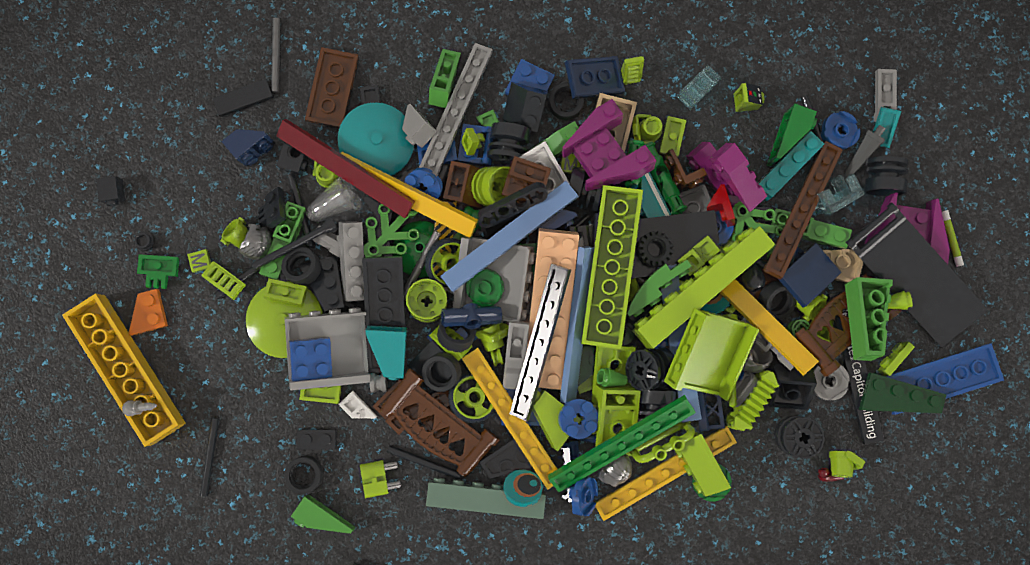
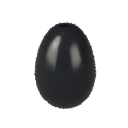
(753, 278)

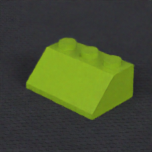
(702, 466)

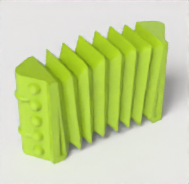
(745, 413)

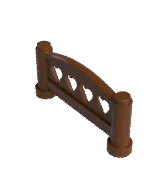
(827, 351)
(409, 393)

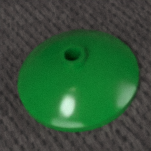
(412, 255)

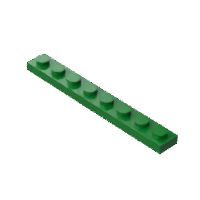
(621, 443)

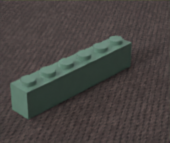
(478, 499)

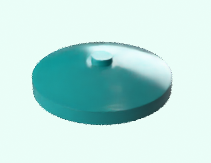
(376, 137)

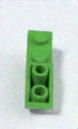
(817, 231)
(284, 234)
(649, 291)

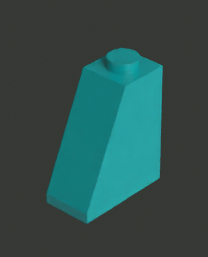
(389, 349)

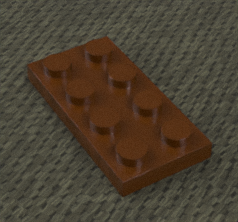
(331, 87)

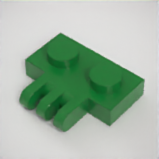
(157, 269)

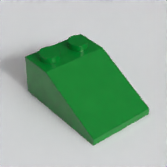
(794, 125)

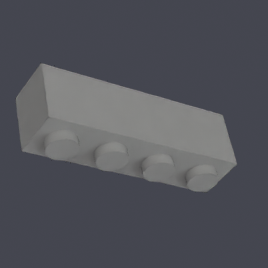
(351, 260)

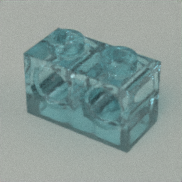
(699, 87)

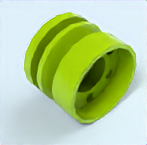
(488, 184)
(419, 292)

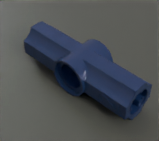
(471, 316)

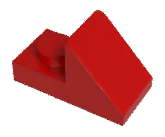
(721, 203)

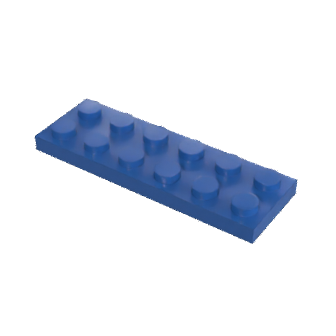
(955, 373)

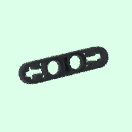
(510, 202)

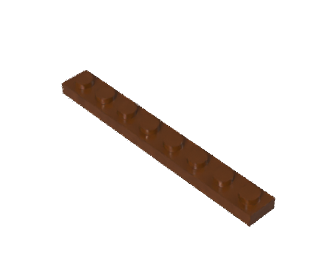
(802, 210)

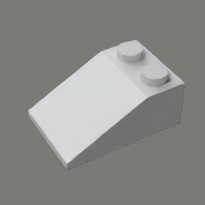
(542, 155)

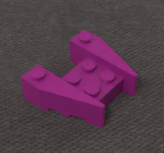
(601, 153)
(728, 168)
(926, 221)

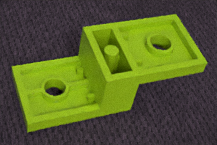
(616, 403)

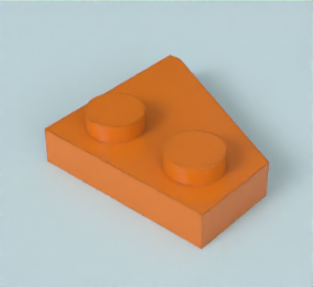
(148, 313)

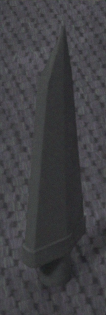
(866, 149)

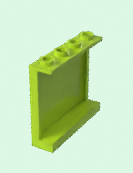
(711, 354)

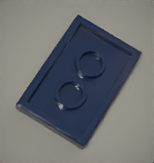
(594, 76)
(809, 275)

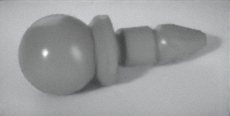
(132, 407)

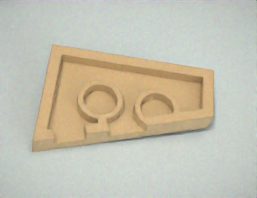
(847, 263)

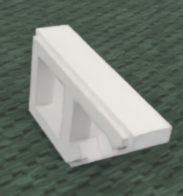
(356, 407)

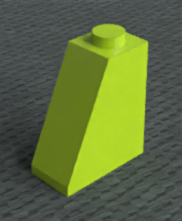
(546, 411)

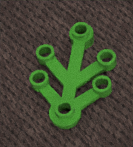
(747, 218)
(387, 233)

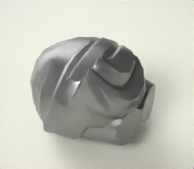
(256, 242)
(757, 359)
(616, 472)

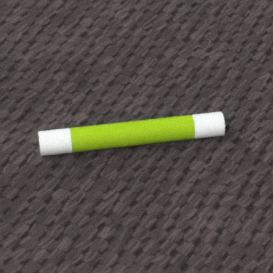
(952, 239)

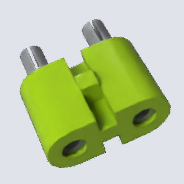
(375, 479)

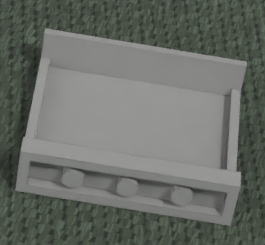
(515, 272)
(347, 345)

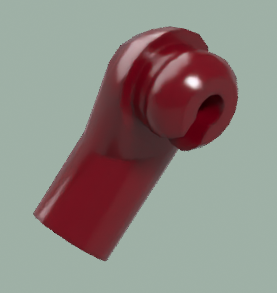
(826, 476)

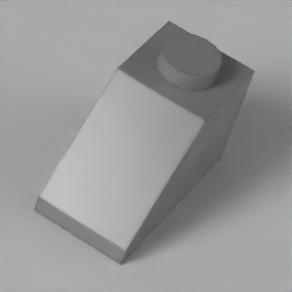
(417, 127)

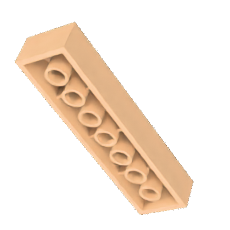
(561, 249)

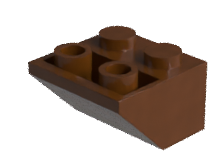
(459, 185)

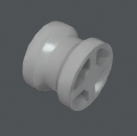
(378, 382)

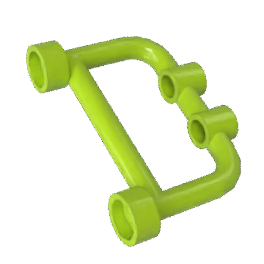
(666, 447)

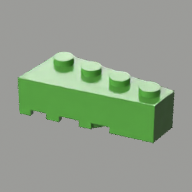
(868, 316)

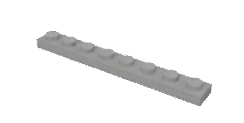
(456, 108)

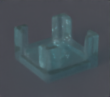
(833, 202)

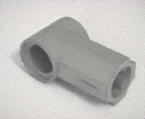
(330, 242)

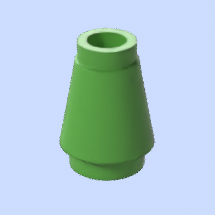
(611, 378)

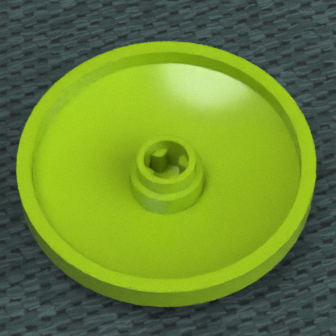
(267, 324)

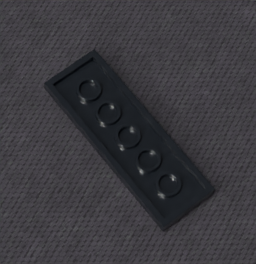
(383, 297)

